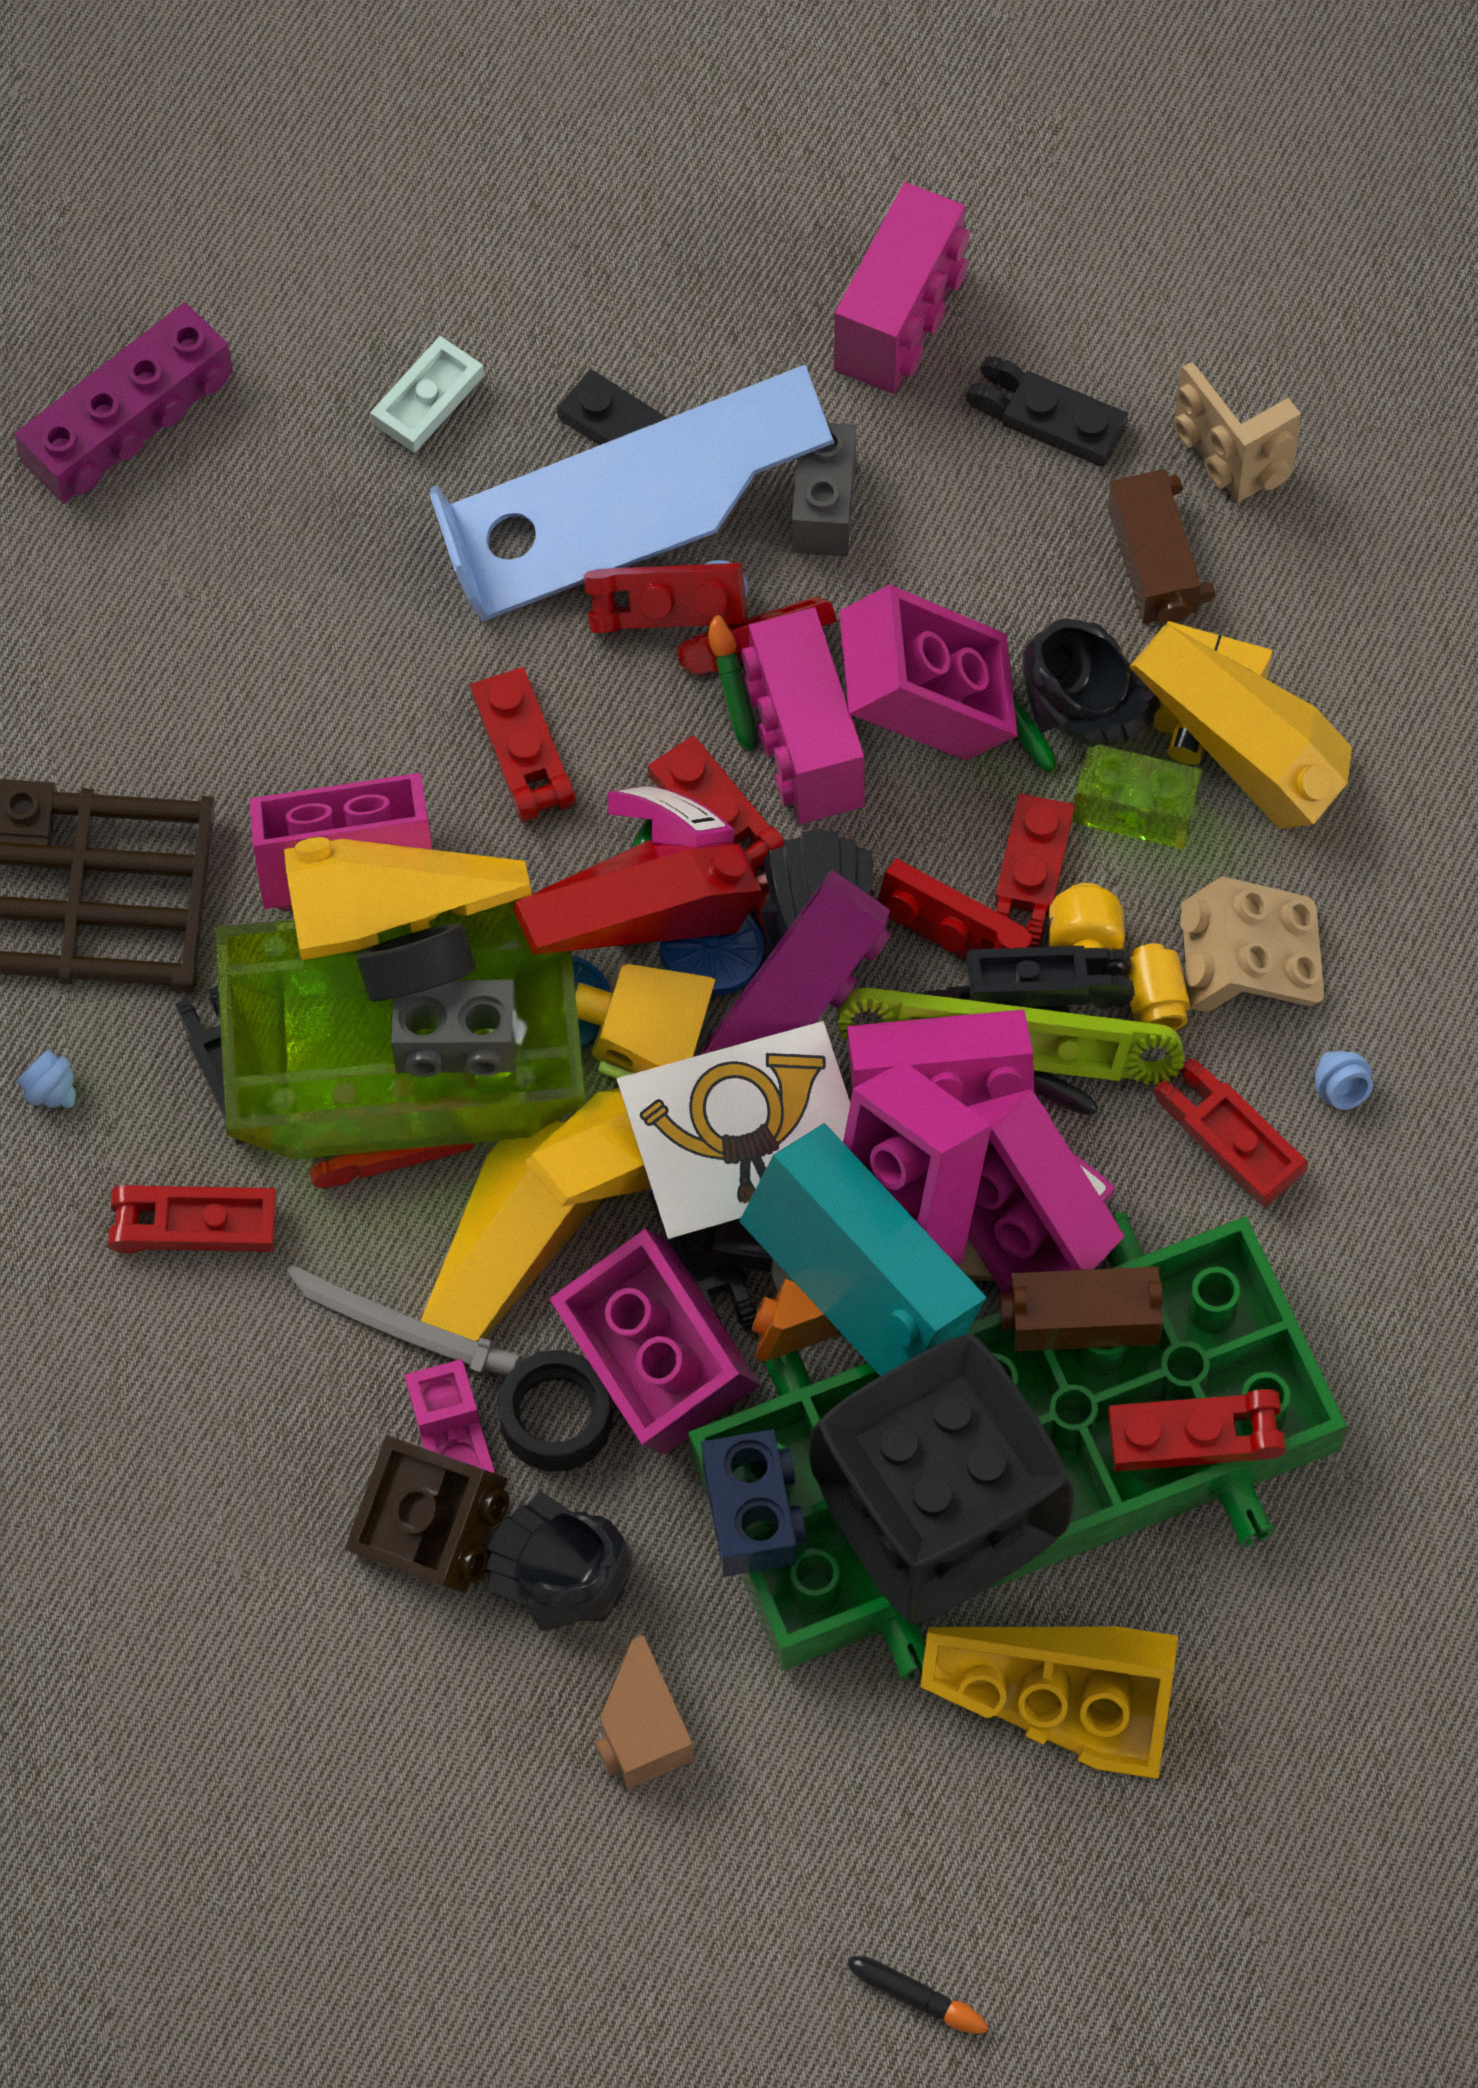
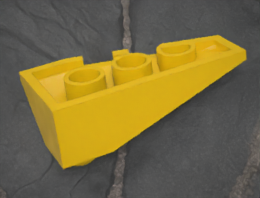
(1254, 729)
(359, 888)
(591, 1154)
(501, 1241)
(1075, 1686)

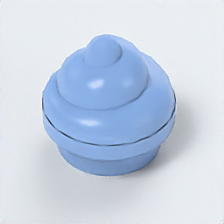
(1343, 1079)
(48, 1081)

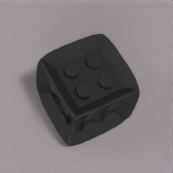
(941, 1478)

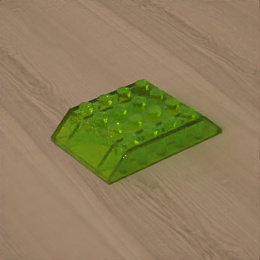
(316, 1060)

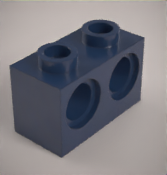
(740, 1503)

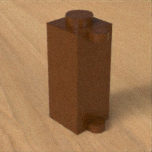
(1156, 547)
(1083, 1309)

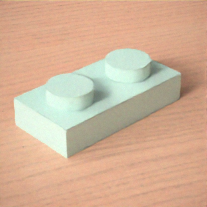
(427, 394)

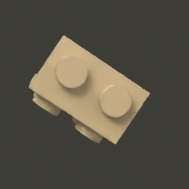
(1235, 454)
(1251, 943)

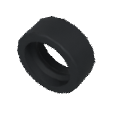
(415, 962)
(554, 1455)

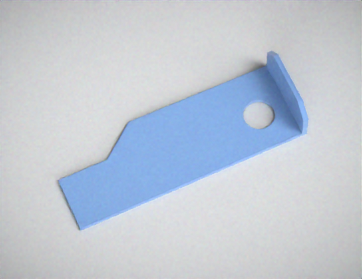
(630, 493)

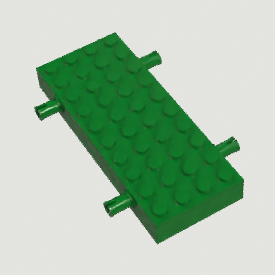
(1220, 1337)

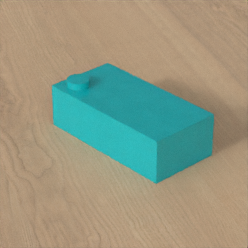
(858, 1252)

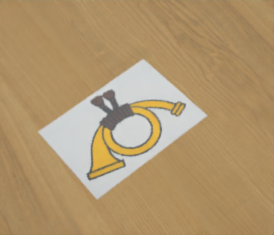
(722, 1115)

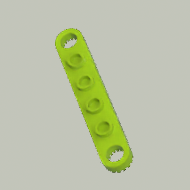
(1058, 1039)

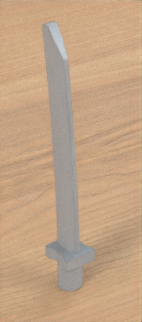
(481, 1355)

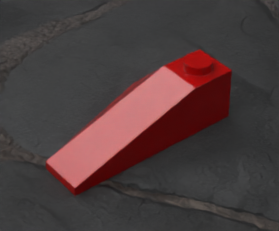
(642, 898)

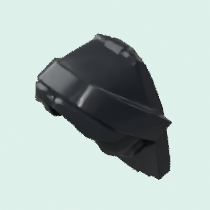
(1085, 684)
(799, 870)
(558, 1563)

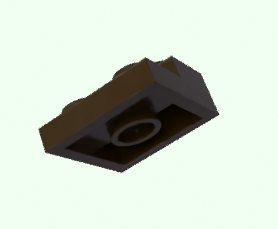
(428, 1515)

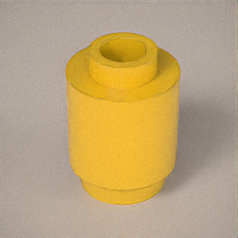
(1158, 987)

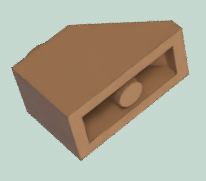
(641, 1722)

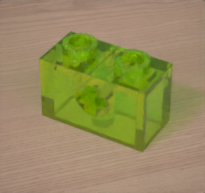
(1137, 795)

